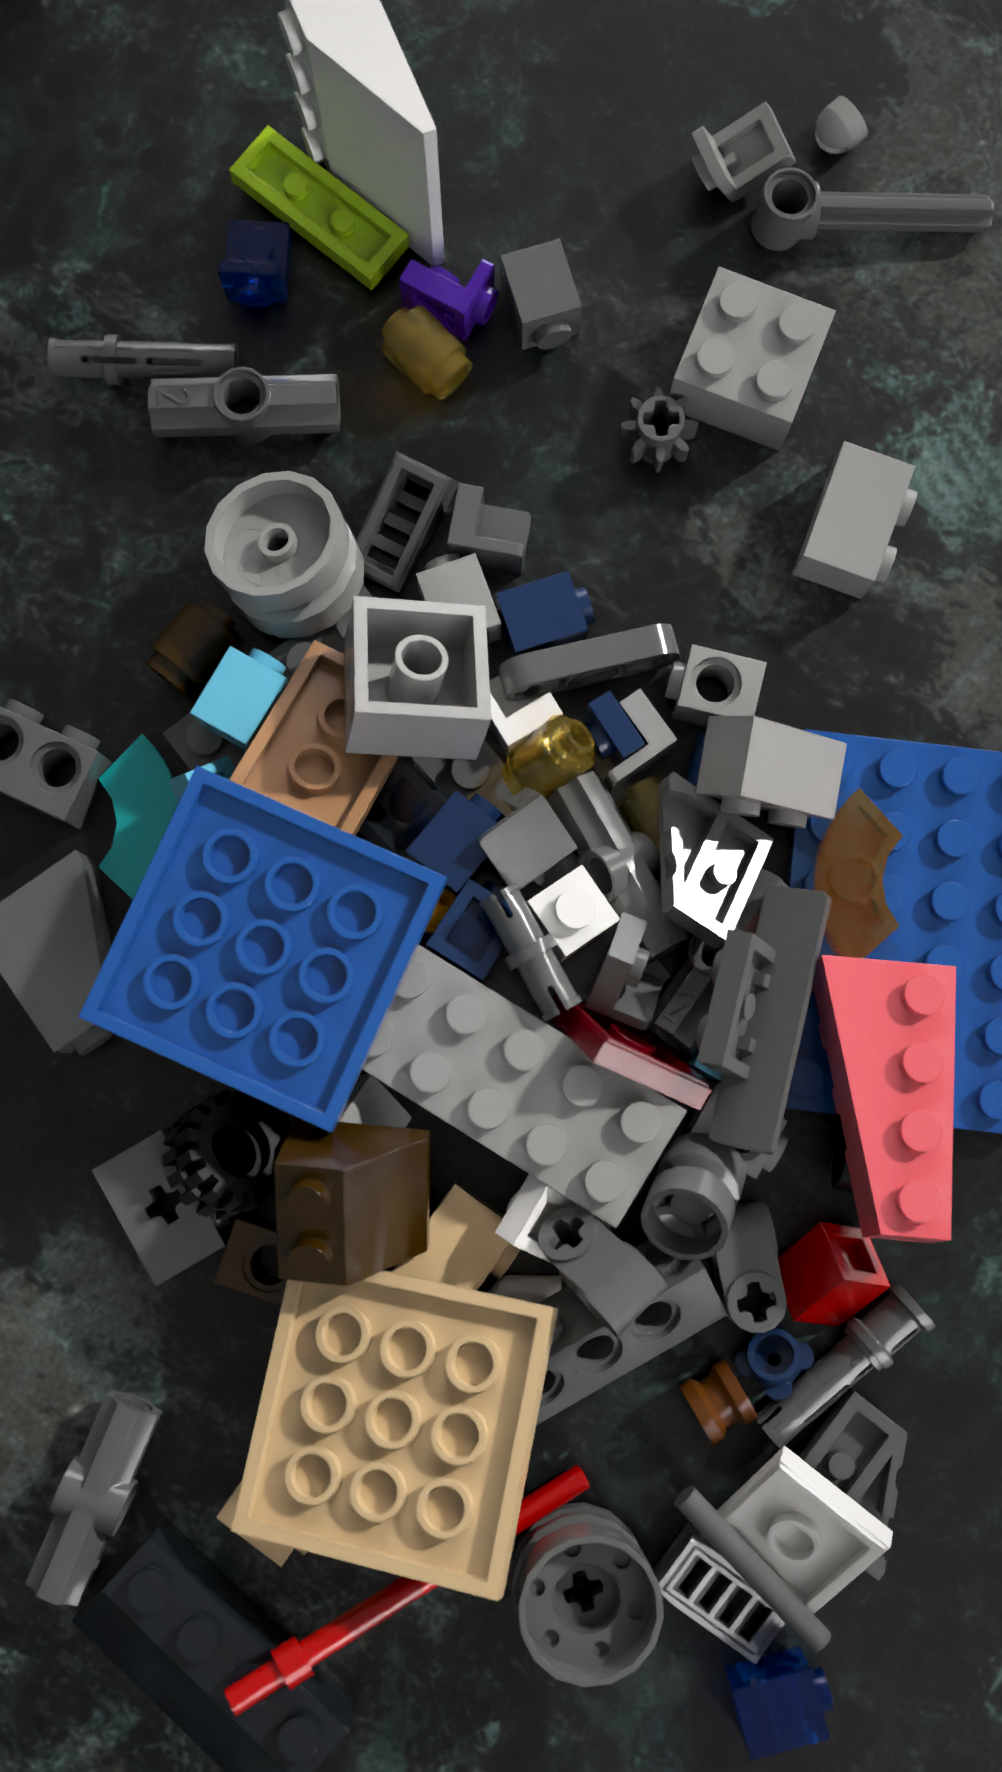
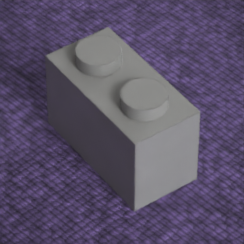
(855, 521)
(770, 769)

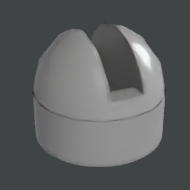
(840, 127)

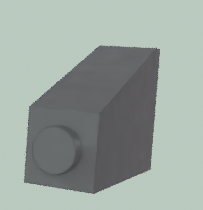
(54, 948)

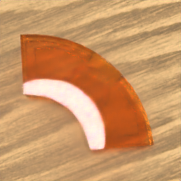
(851, 874)

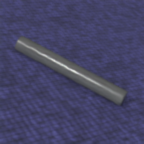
(752, 1569)

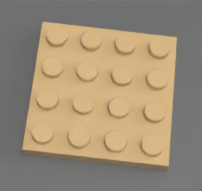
(398, 1428)

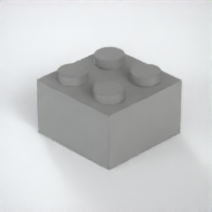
(750, 358)
(416, 678)

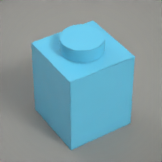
(240, 695)

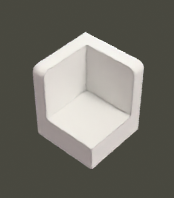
(517, 719)

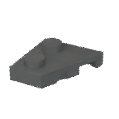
(705, 860)
(860, 1455)

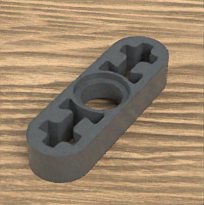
(588, 662)

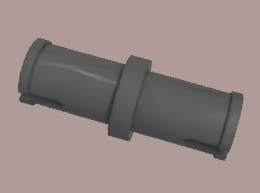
(530, 952)

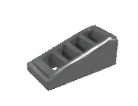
(392, 490)
(675, 1567)

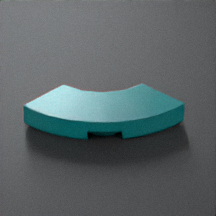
(142, 812)

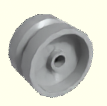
(285, 554)

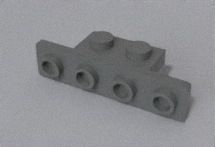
(760, 1015)

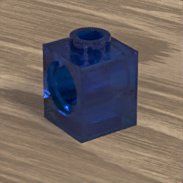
(779, 1702)

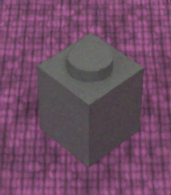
(541, 295)

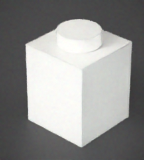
(573, 913)

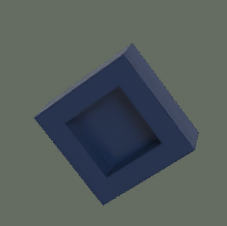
(611, 730)

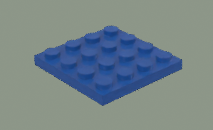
(264, 948)

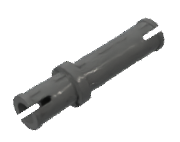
(71, 359)

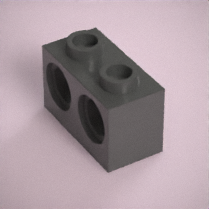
(29, 770)

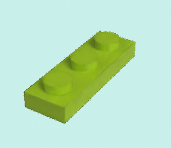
(319, 207)

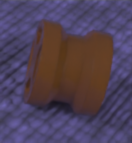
(718, 1401)

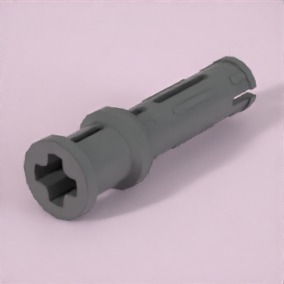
(866, 1346)

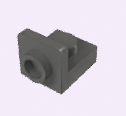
(621, 985)

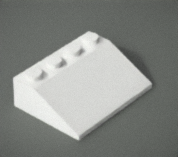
(366, 113)

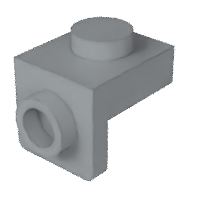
(742, 153)

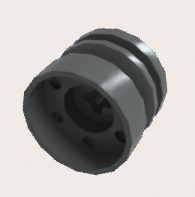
(594, 1631)

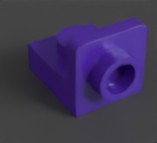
(447, 299)

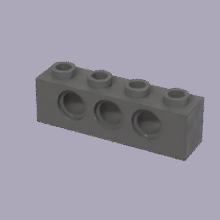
(590, 1356)

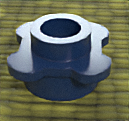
(776, 1379)

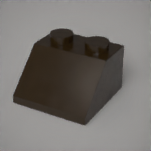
(350, 1200)

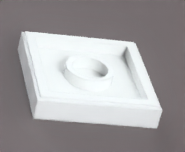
(805, 1528)

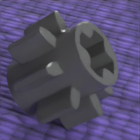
(659, 411)

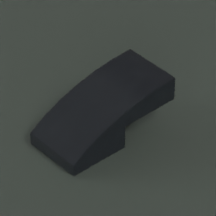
(402, 808)

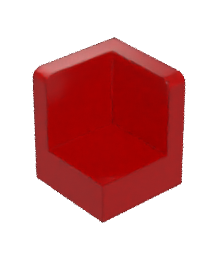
(831, 1275)

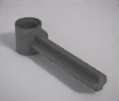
(857, 211)

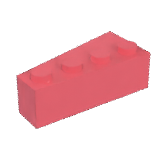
(893, 1084)

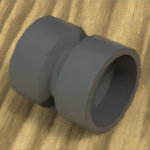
(693, 1197)

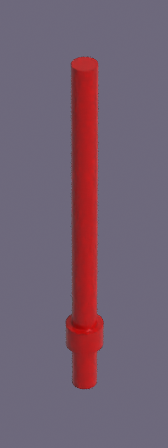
(294, 1660)

